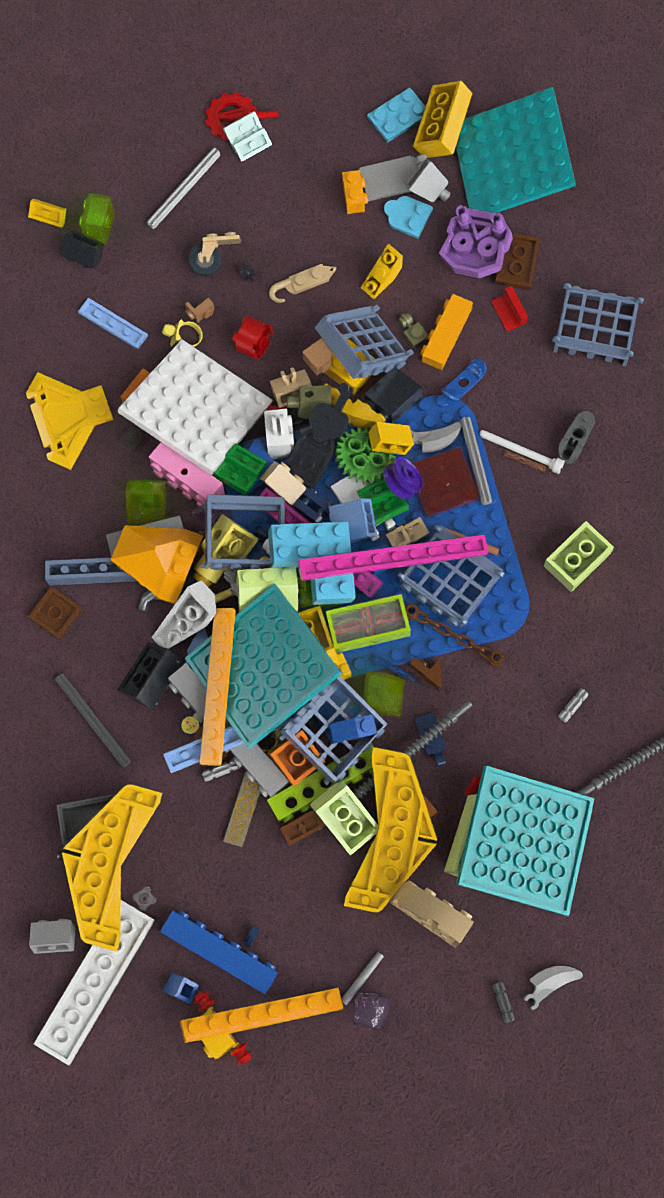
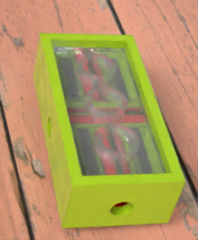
(368, 623)

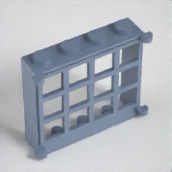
(593, 347)
(347, 355)
(438, 606)
(310, 709)

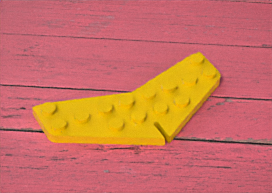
(401, 822)
(97, 873)

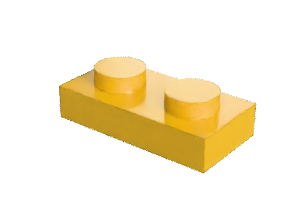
(47, 213)

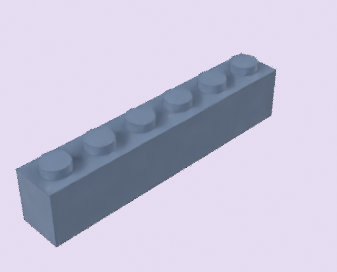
(84, 572)

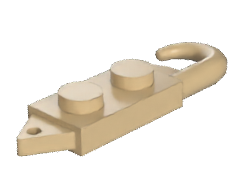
(302, 281)

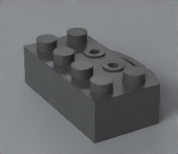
(78, 814)

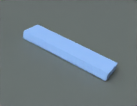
(112, 323)

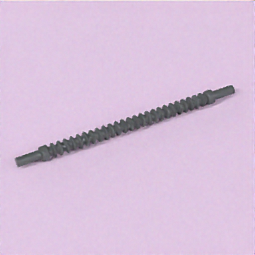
(452, 717)
(597, 783)

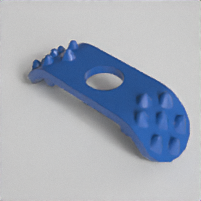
(472, 374)

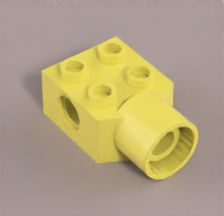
(227, 542)

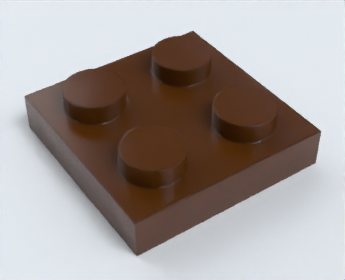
(55, 613)

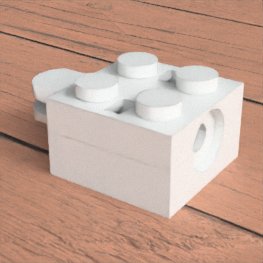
(279, 433)

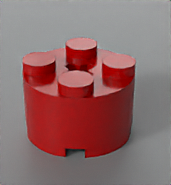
(253, 337)

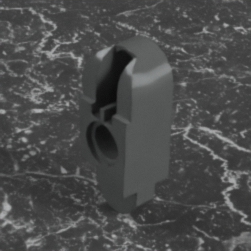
(583, 425)

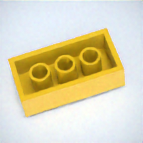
(442, 119)

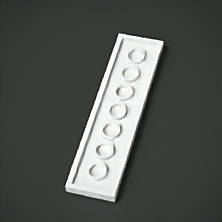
(92, 988)

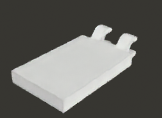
(346, 491)

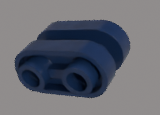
(311, 497)

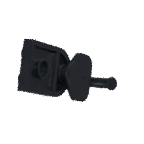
(308, 457)

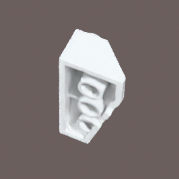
(188, 616)

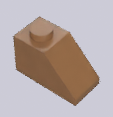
(318, 356)

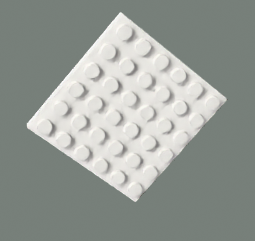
(195, 406)

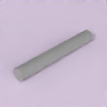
(362, 978)

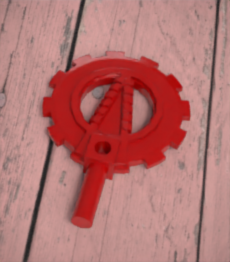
(245, 107)

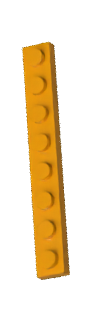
(217, 687)
(261, 1015)

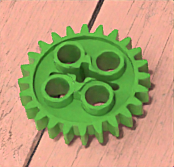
(362, 456)

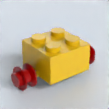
(219, 1045)

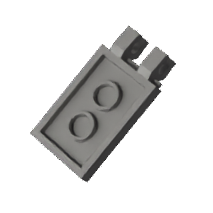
(389, 177)

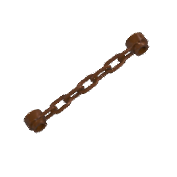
(492, 662)

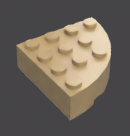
(433, 913)

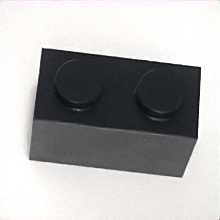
(82, 249)

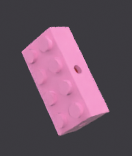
(184, 474)

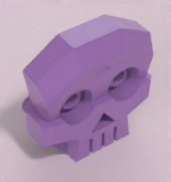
(472, 257)

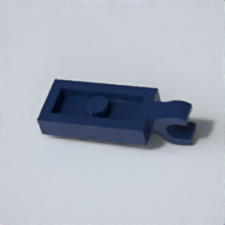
(437, 745)

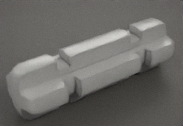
(573, 705)
(218, 771)

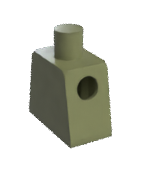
(309, 398)

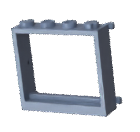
(247, 503)

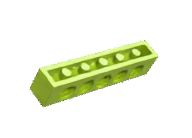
(286, 814)

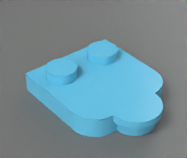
(407, 215)

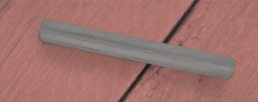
(476, 461)

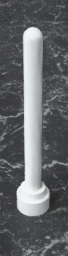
(555, 464)

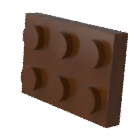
(519, 262)

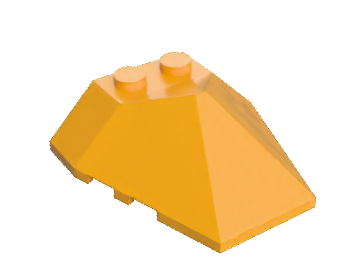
(157, 558)

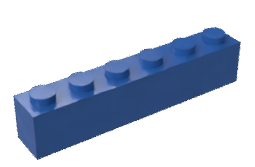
(219, 952)

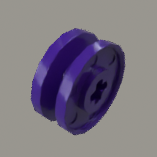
(403, 478)

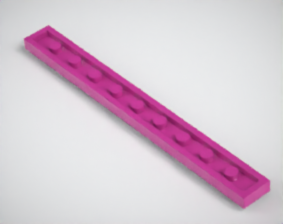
(392, 557)

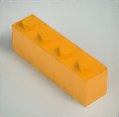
(447, 331)

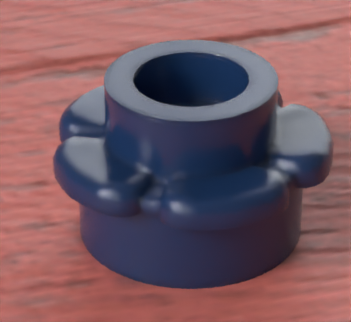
(261, 533)

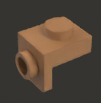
(202, 311)

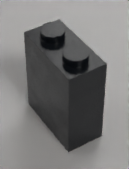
(393, 395)

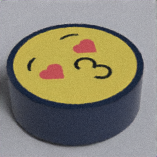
(190, 725)

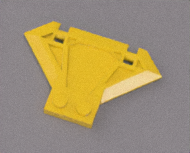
(66, 416)

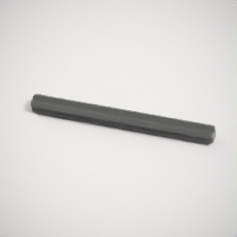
(93, 721)

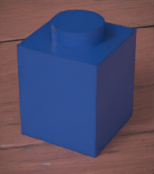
(181, 988)

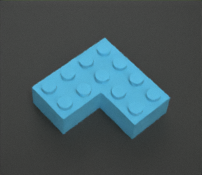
(303, 541)

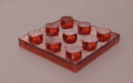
(445, 482)

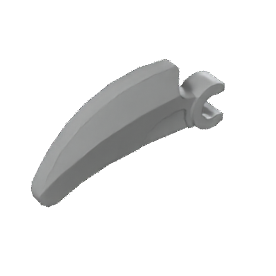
(436, 439)
(549, 980)

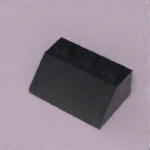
(150, 675)

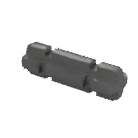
(503, 1002)

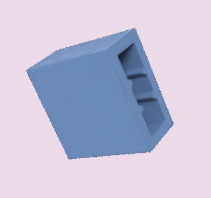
(359, 517)

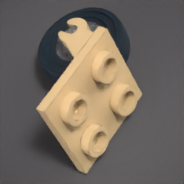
(205, 256)

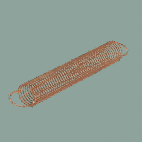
(529, 460)

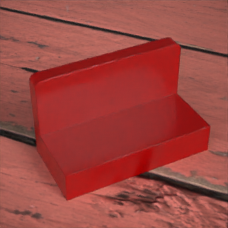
(510, 310)

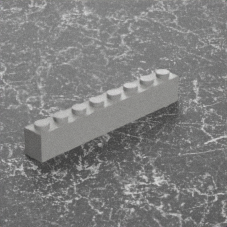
(253, 760)

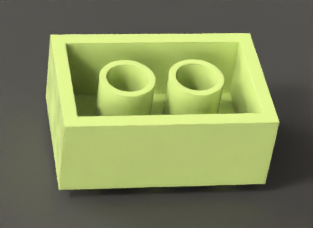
(578, 556)
(345, 817)

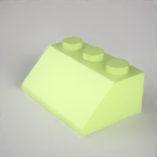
(254, 582)

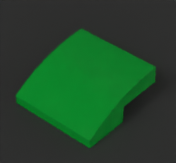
(240, 469)
(383, 500)

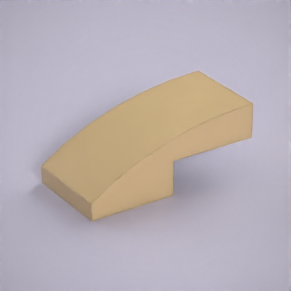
(409, 533)

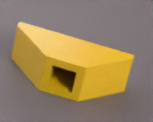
(383, 272)

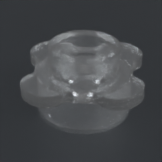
(138, 897)

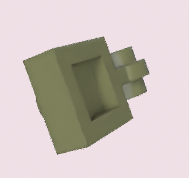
(415, 333)

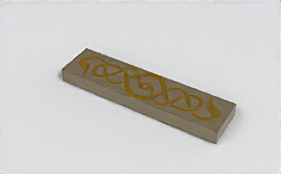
(242, 813)

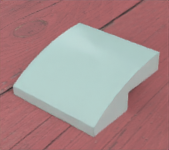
(247, 136)

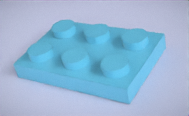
(397, 115)

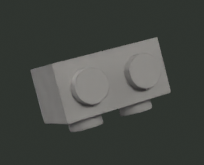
(52, 936)

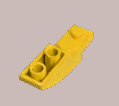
(358, 413)

